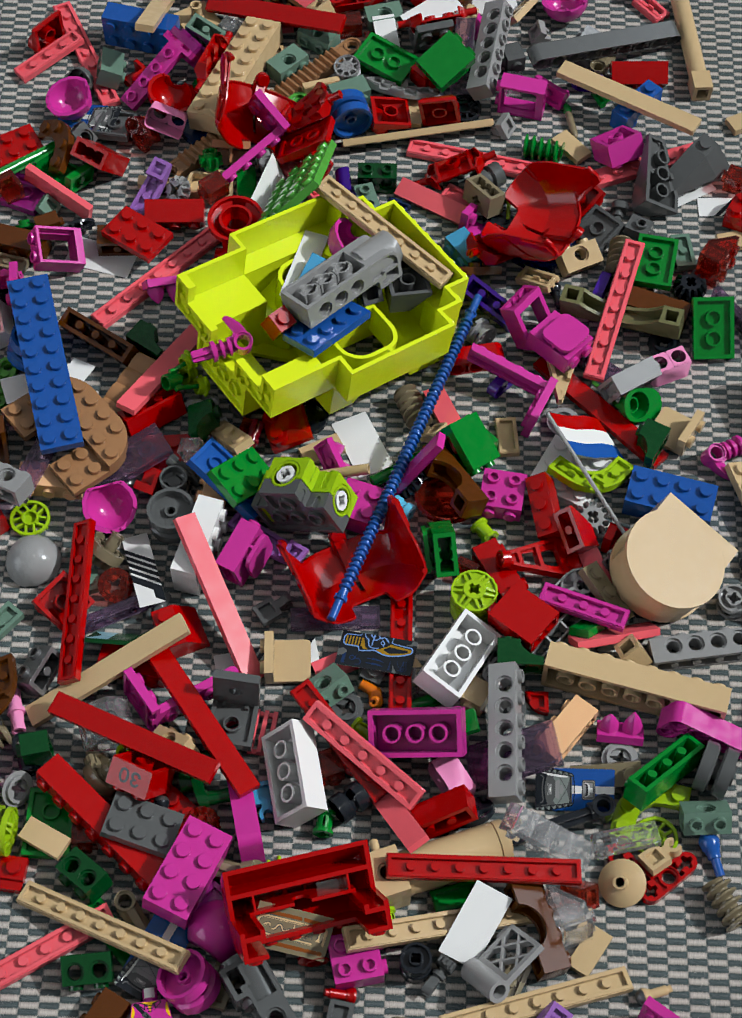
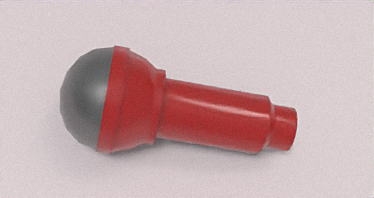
(349, 995)

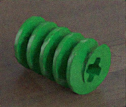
(542, 149)

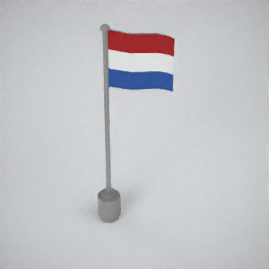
(586, 439)

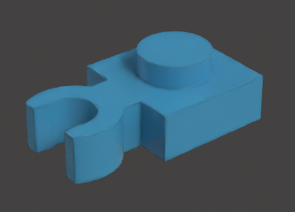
(263, 799)

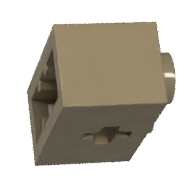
(485, 195)

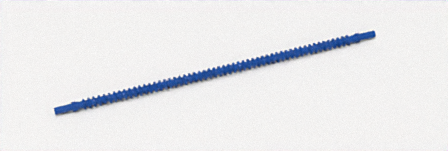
(404, 459)

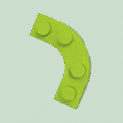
(606, 479)
(627, 814)

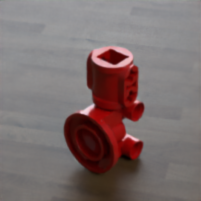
(229, 216)

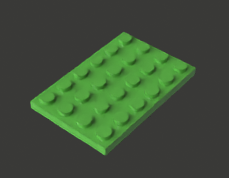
(301, 181)

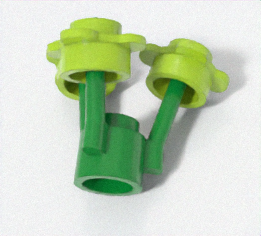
(186, 375)

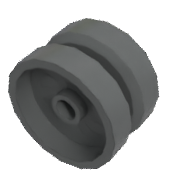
(163, 509)
(717, 770)

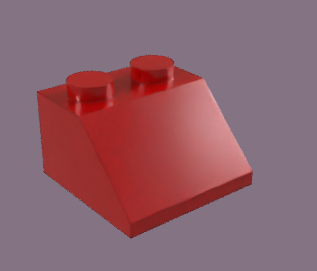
(195, 641)

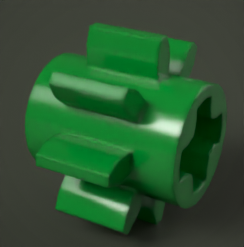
(210, 159)

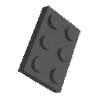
(141, 825)

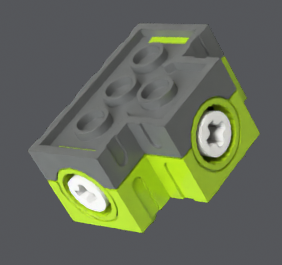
(303, 498)

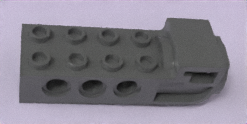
(259, 990)

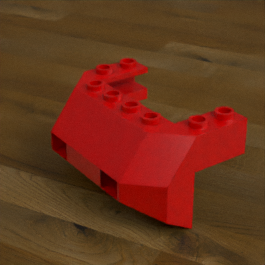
(294, 885)

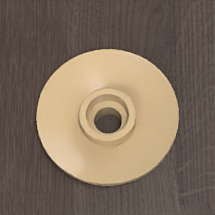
(633, 888)

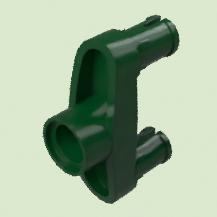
(203, 797)

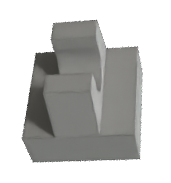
(538, 33)
(504, 126)

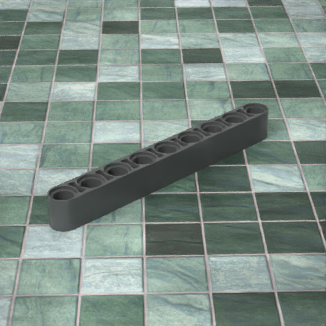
(603, 44)

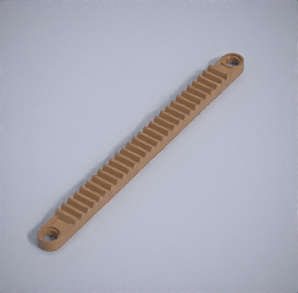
(318, 69)

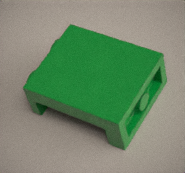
(74, 177)
(472, 443)

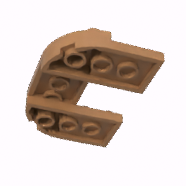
(102, 434)

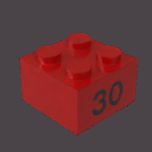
(139, 775)

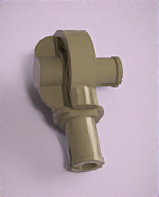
(106, 552)
(96, 771)

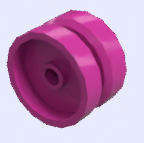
(193, 988)

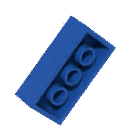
(120, 31)
(651, 486)

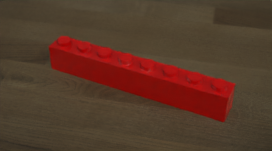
(90, 810)

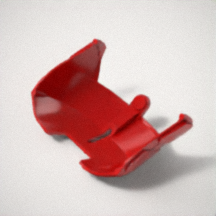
(232, 109)
(546, 203)
(391, 567)

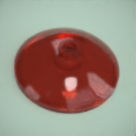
(434, 501)

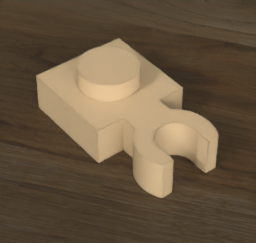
(430, 432)
(658, 858)

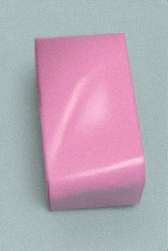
(159, 124)
(670, 372)
(450, 773)

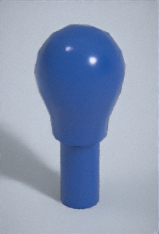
(711, 847)

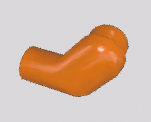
(374, 693)

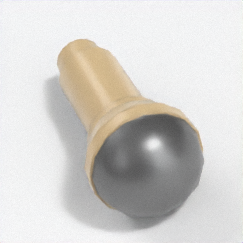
(643, 993)

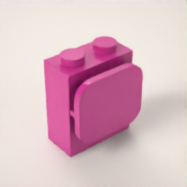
(560, 340)
(244, 552)

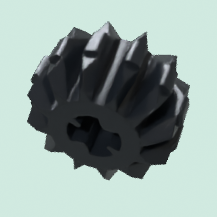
(689, 286)

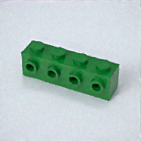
(663, 771)

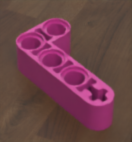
(686, 718)
(247, 826)

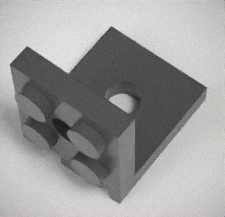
(428, 34)
(237, 700)

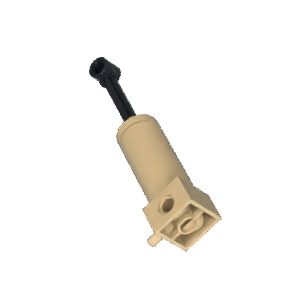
(476, 841)

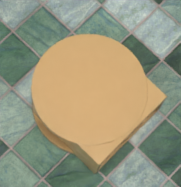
(669, 562)

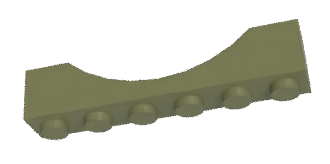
(659, 321)

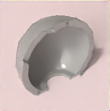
(33, 560)

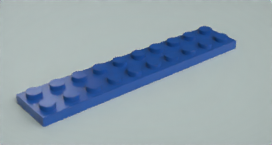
(45, 364)

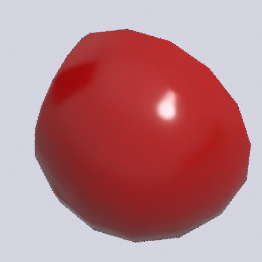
(166, 92)

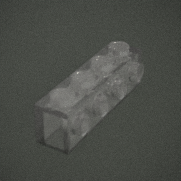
(545, 835)

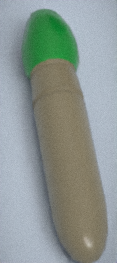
(570, 120)

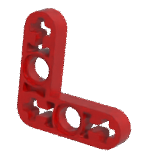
(663, 889)

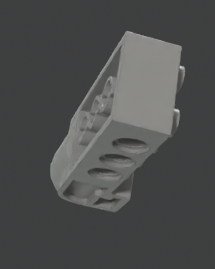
(344, 277)

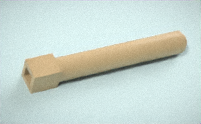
(700, 80)

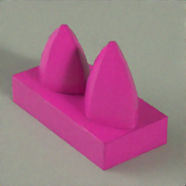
(556, 95)
(156, 286)
(330, 453)
(627, 733)

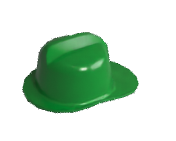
(640, 404)

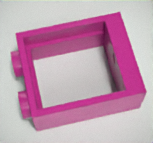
(521, 107)
(75, 246)
(512, 309)

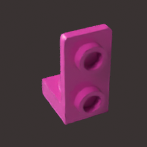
(469, 218)

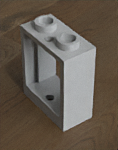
(629, 379)

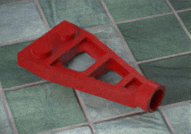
(513, 558)

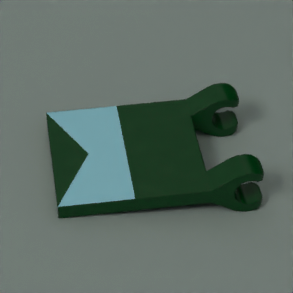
(112, 638)

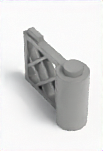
(486, 975)

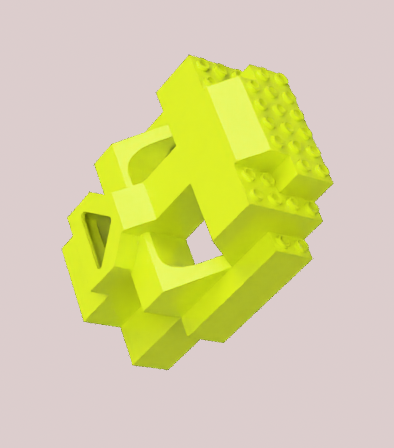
(248, 287)

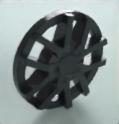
(467, 109)
(84, 224)

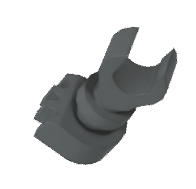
(619, 208)
(445, 966)

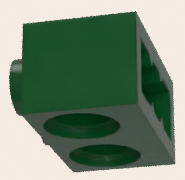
(380, 174)
(87, 872)
(87, 963)

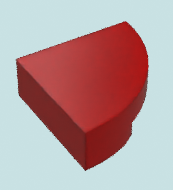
(538, 701)

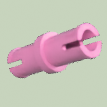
(16, 713)

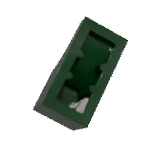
(144, 338)
(203, 418)
(652, 439)
(511, 649)
(35, 748)

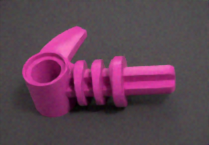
(214, 350)
(723, 452)

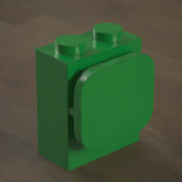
(446, 61)
(440, 548)

